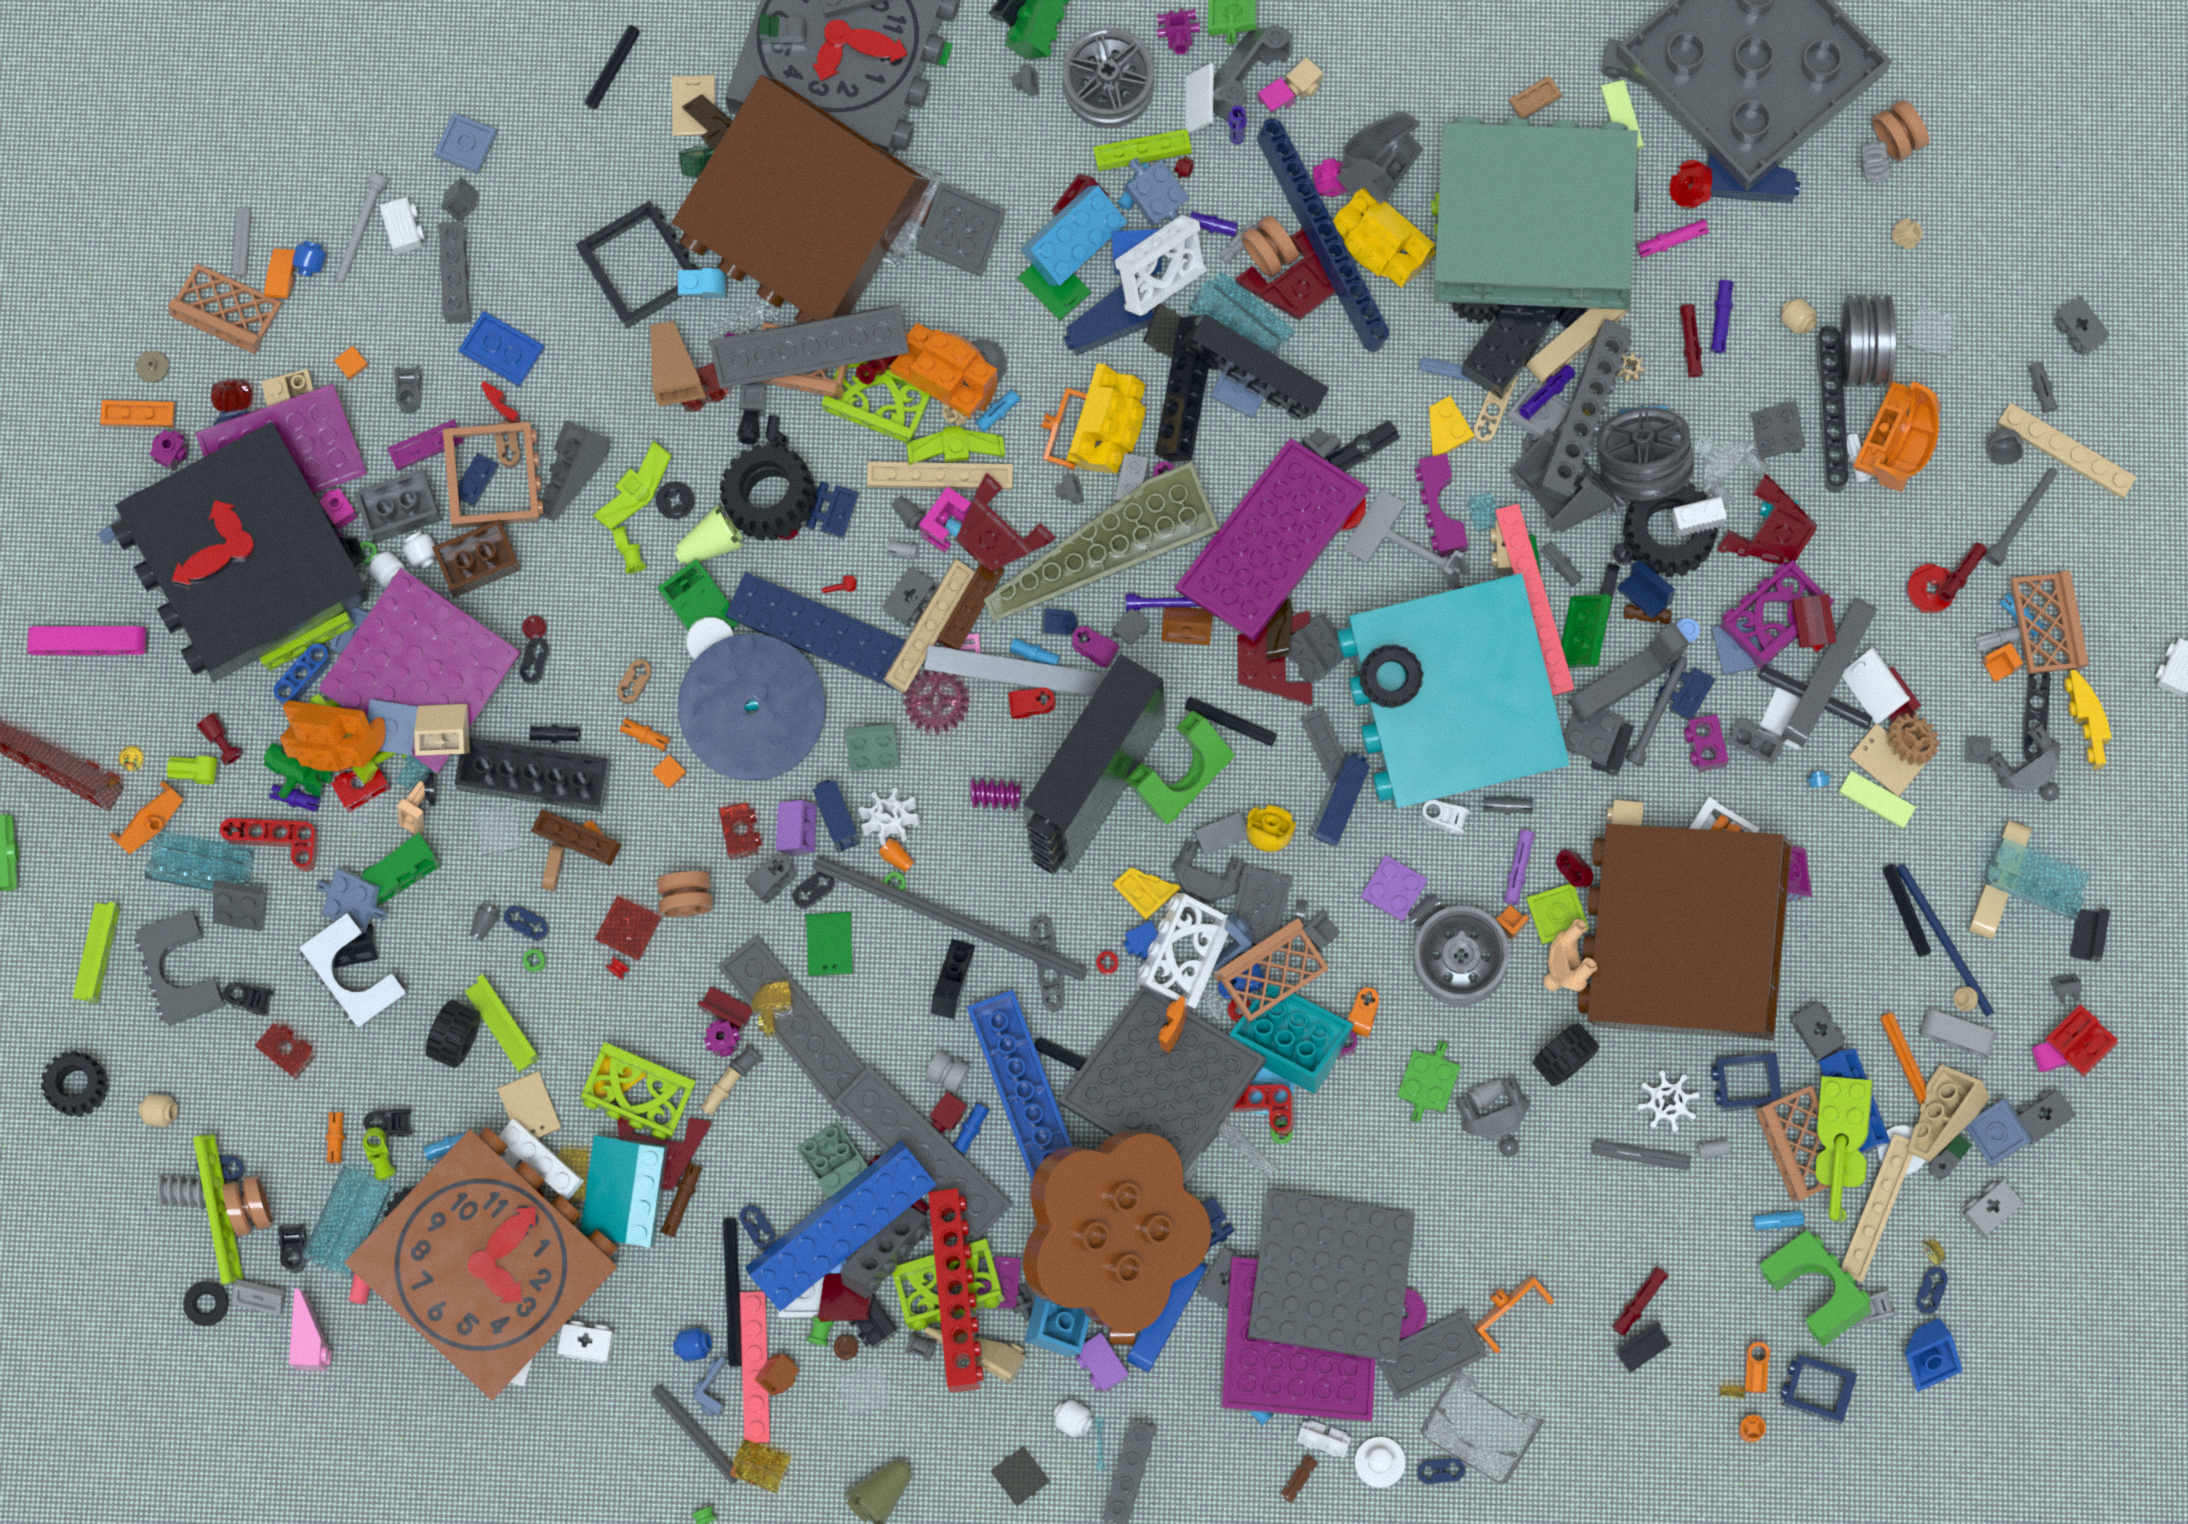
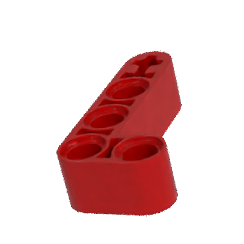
(269, 839)
(1269, 1104)

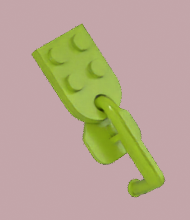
(1842, 1110)

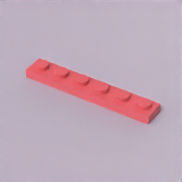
(753, 1359)

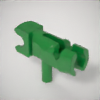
(294, 772)

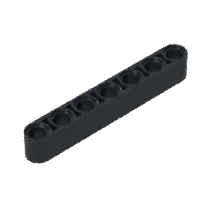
(1832, 420)

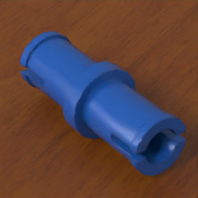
(970, 1128)

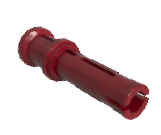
(873, 370)

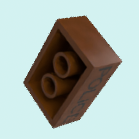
(476, 558)

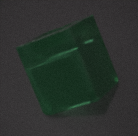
(694, 160)

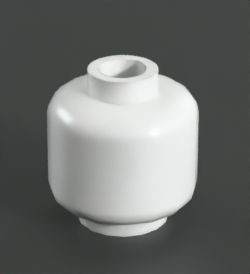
(419, 550)
(384, 567)
(1073, 1418)

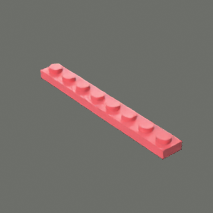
(1523, 561)

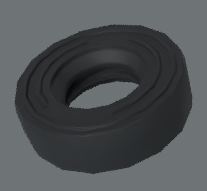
(193, 1295)

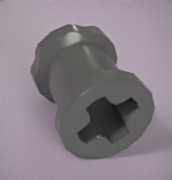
(746, 1061)
(921, 1346)

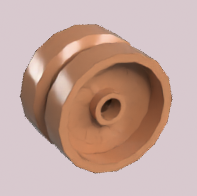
(1900, 130)
(1269, 246)
(685, 894)
(247, 1205)

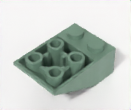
(831, 1158)

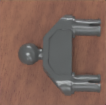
(2035, 771)
(1202, 885)
(1499, 1123)

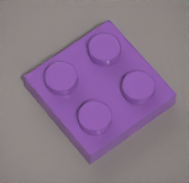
(1394, 888)

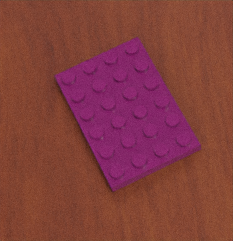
(312, 431)

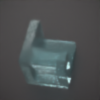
(1482, 511)
(413, 773)

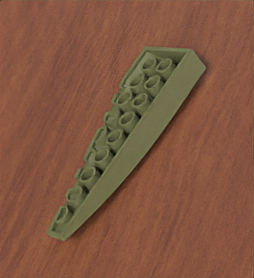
(1140, 527)

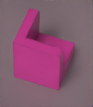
(1276, 95)

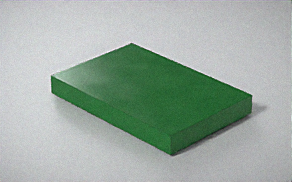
(1585, 630)

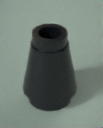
(749, 429)

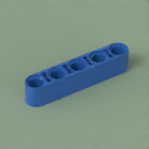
(1156, 1335)

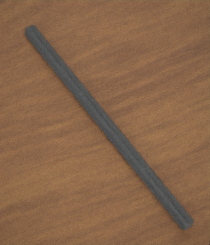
(950, 918)

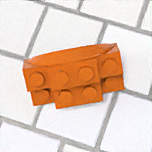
(943, 366)
(1901, 440)
(319, 732)

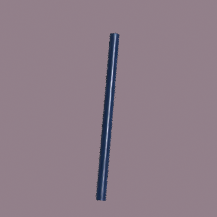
(1944, 938)

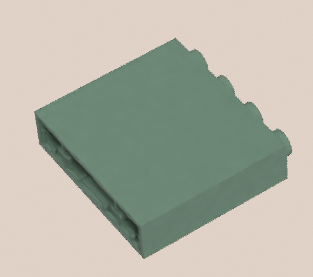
(1536, 214)

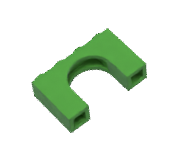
(1209, 757)
(1805, 1256)

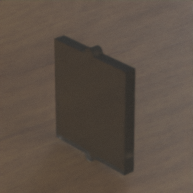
(1162, 330)
(1020, 1476)

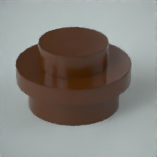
(846, 1347)

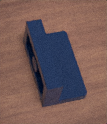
(1647, 590)

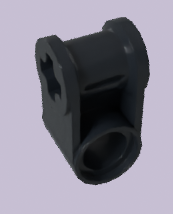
(253, 998)
(391, 1122)
(292, 1242)

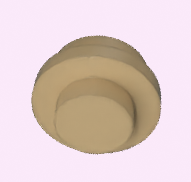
(1965, 999)

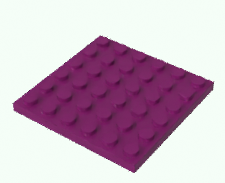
(420, 654)
(1287, 1377)

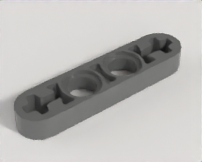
(1059, 993)

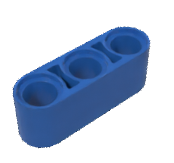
(304, 662)

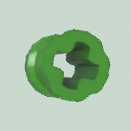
(819, 1332)

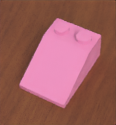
(308, 1344)

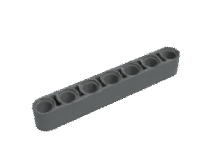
(1829, 672)

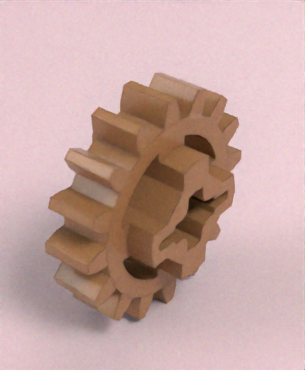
(1913, 739)

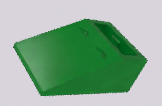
(694, 595)

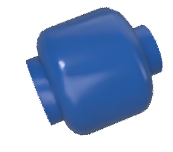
(309, 258)
(692, 1344)

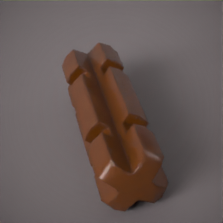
(1631, 612)
(1298, 1479)

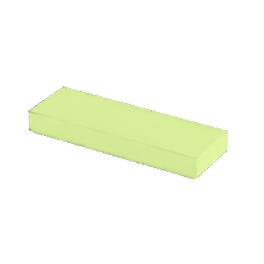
(1620, 106)
(1877, 800)

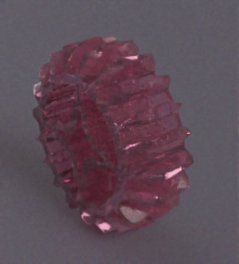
(937, 722)

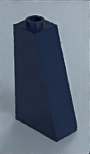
(1776, 186)
(1104, 323)
(1340, 800)

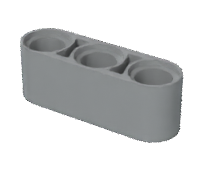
(1958, 1033)

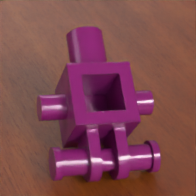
(1178, 29)

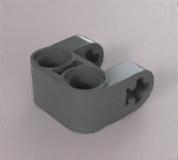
(769, 880)

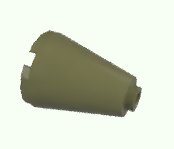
(879, 1493)

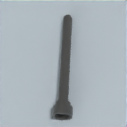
(1996, 554)
(1638, 753)

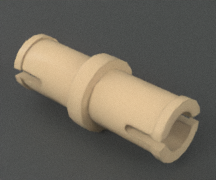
(720, 1091)

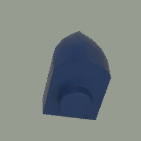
(1059, 622)

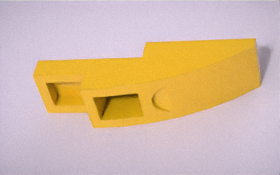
(2088, 709)

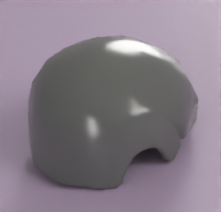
(2005, 446)

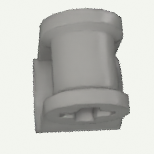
(1880, 1309)

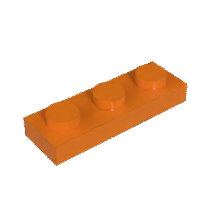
(137, 413)

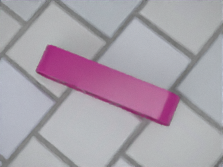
(86, 640)

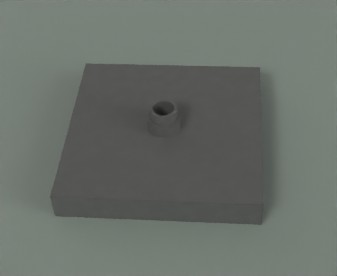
(1753, 74)

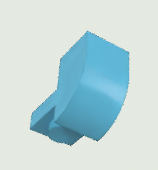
(704, 282)

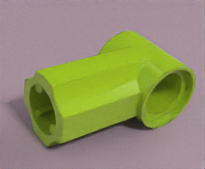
(199, 770)

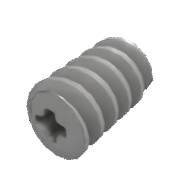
(180, 1192)

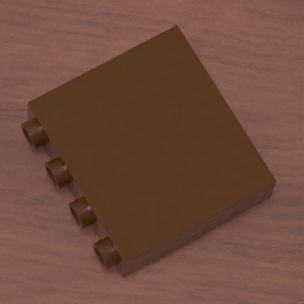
(798, 203)
(1687, 931)

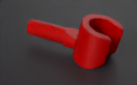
(847, 585)

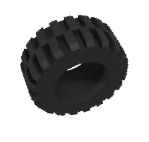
(751, 469)
(1664, 558)

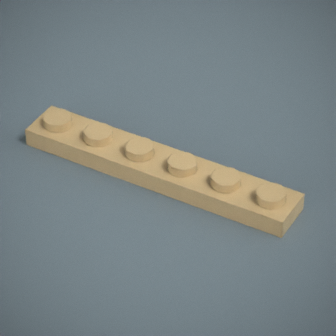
(2067, 451)
(936, 475)
(929, 626)
(1877, 1208)

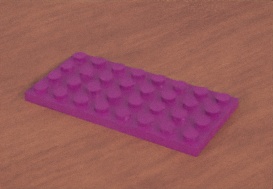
(1272, 539)

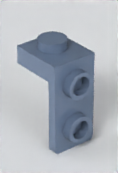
(1240, 931)
(709, 1405)

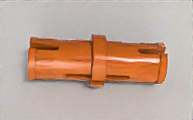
(644, 734)
(335, 1137)

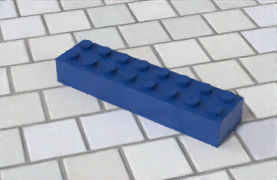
(1019, 1078)
(840, 1226)

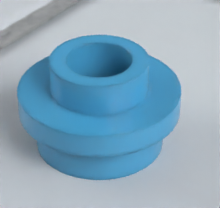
(1818, 779)

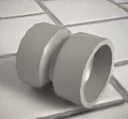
(948, 1072)

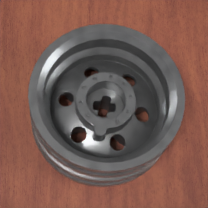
(1116, 110)
(1868, 340)
(1645, 454)
(1461, 922)

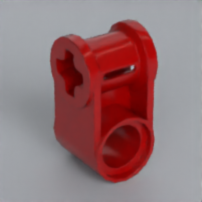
(1027, 702)

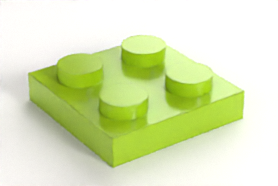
(1555, 911)

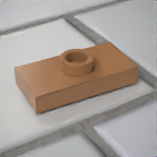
(1535, 98)

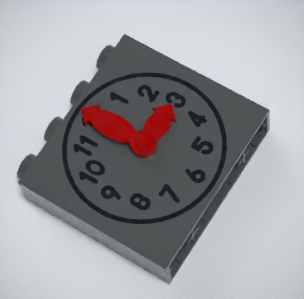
(852, 64)

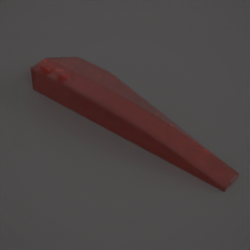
(60, 767)

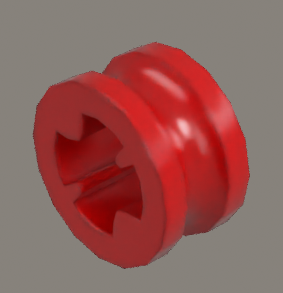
(1113, 958)
(617, 968)

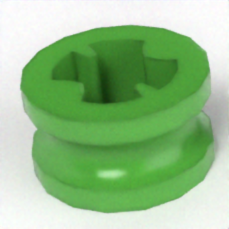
(371, 546)
(900, 878)
(540, 956)
(1274, 1136)
(704, 1516)

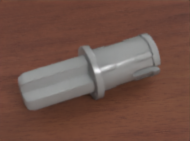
(1998, 638)

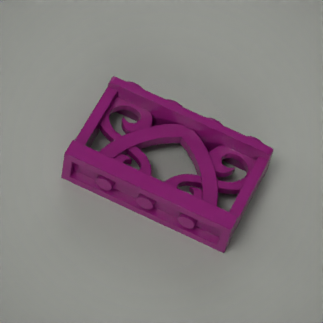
(1770, 645)

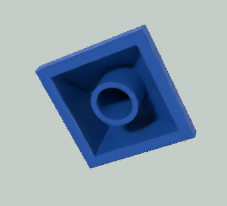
(1932, 1355)

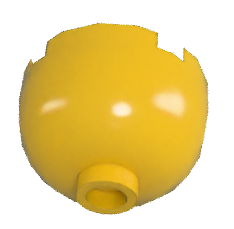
(1269, 828)

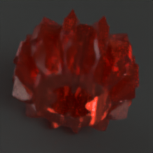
(231, 395)

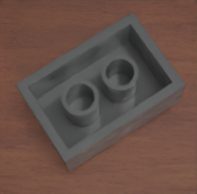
(397, 506)

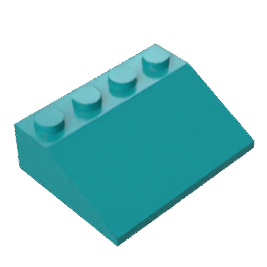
(1294, 1038)
(624, 1190)

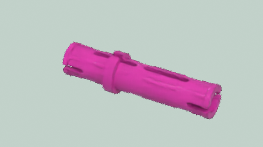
(1665, 241)

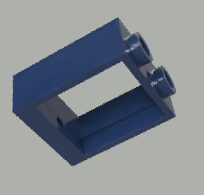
(835, 815)
(1772, 1076)
(1843, 1399)

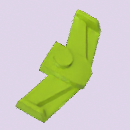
(954, 445)
(635, 488)

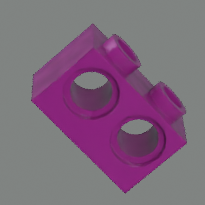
(1713, 742)

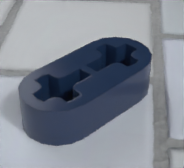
(523, 928)
(228, 1161)
(762, 1224)
(1937, 1293)
(1442, 1477)

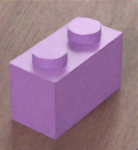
(796, 827)
(1102, 1364)

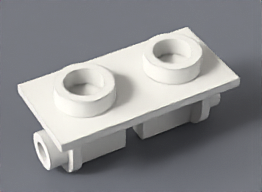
(1313, 1436)

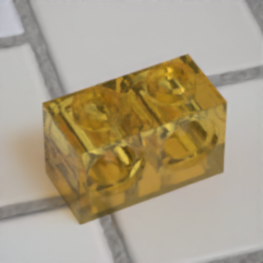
(760, 1466)

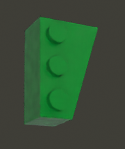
(402, 868)

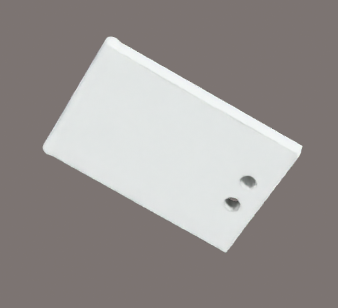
(1199, 98)
(1875, 686)
(1779, 713)

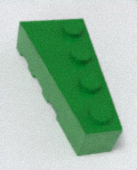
(1035, 28)

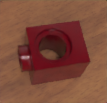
(948, 1113)

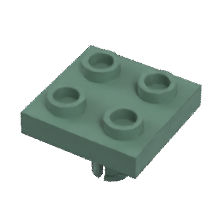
(872, 747)

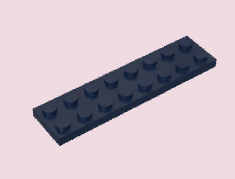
(814, 628)

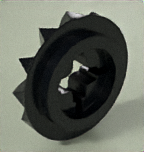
(669, 491)

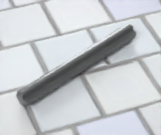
(694, 1432)

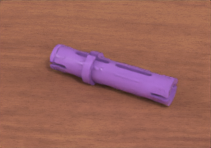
(1518, 870)

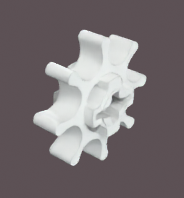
(888, 816)
(1678, 1109)

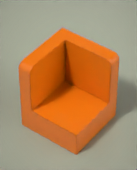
(2002, 662)
(1512, 922)

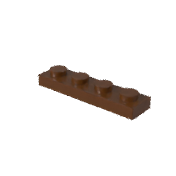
(969, 608)
(576, 838)

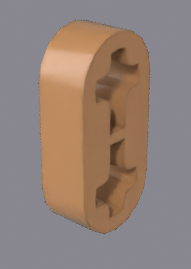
(514, 447)
(629, 678)
(553, 867)

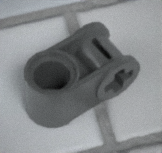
(408, 385)

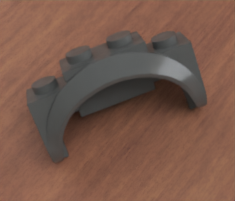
(1369, 162)

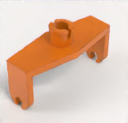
(1055, 425)
(149, 820)
(1503, 1304)

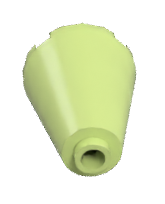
(709, 538)

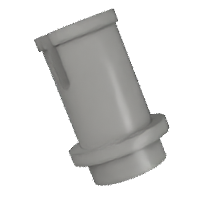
(902, 549)
(1713, 1149)

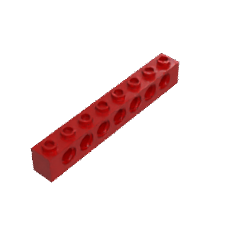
(940, 1205)

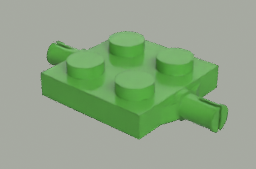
(1231, 17)
(1429, 1081)

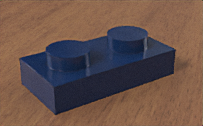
(476, 479)

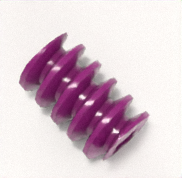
(995, 794)

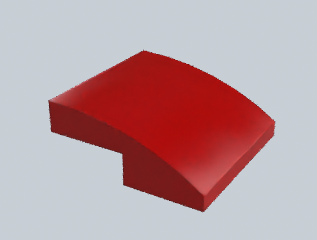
(2082, 1040)

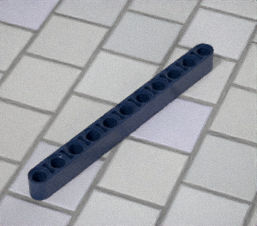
(1322, 245)

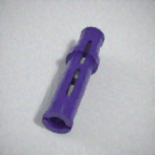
(1237, 124)
(1722, 312)
(1554, 385)

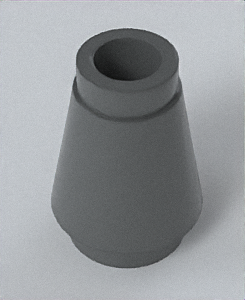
(908, 513)
(1425, 910)
(484, 920)

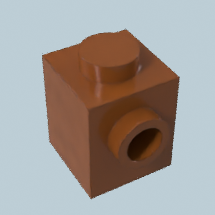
(777, 1374)

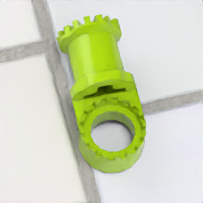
(629, 551)
(378, 1154)

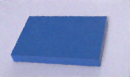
(501, 349)

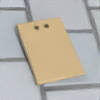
(682, 93)
(1882, 764)
(530, 1104)

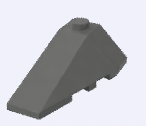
(576, 460)

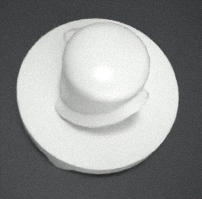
(1380, 1462)

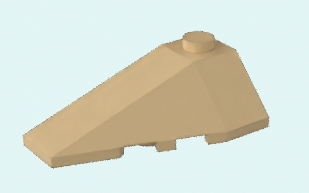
(1948, 1108)
(996, 1357)

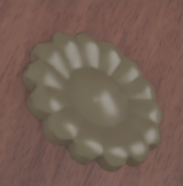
(152, 366)

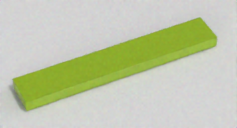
(220, 1224)

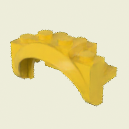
(1380, 236)
(1109, 415)

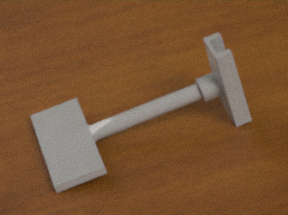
(1377, 526)

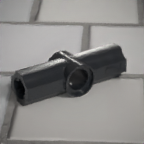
(1376, 439)

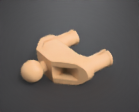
(1565, 961)

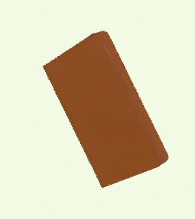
(1187, 625)

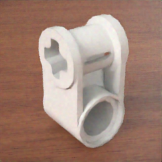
(1446, 816)

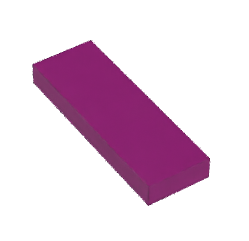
(421, 446)

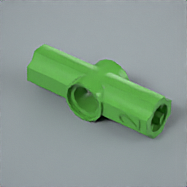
(8, 854)

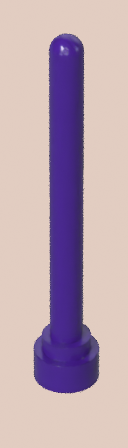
(1136, 602)

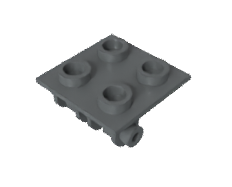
(1778, 430)

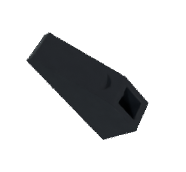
(952, 979)

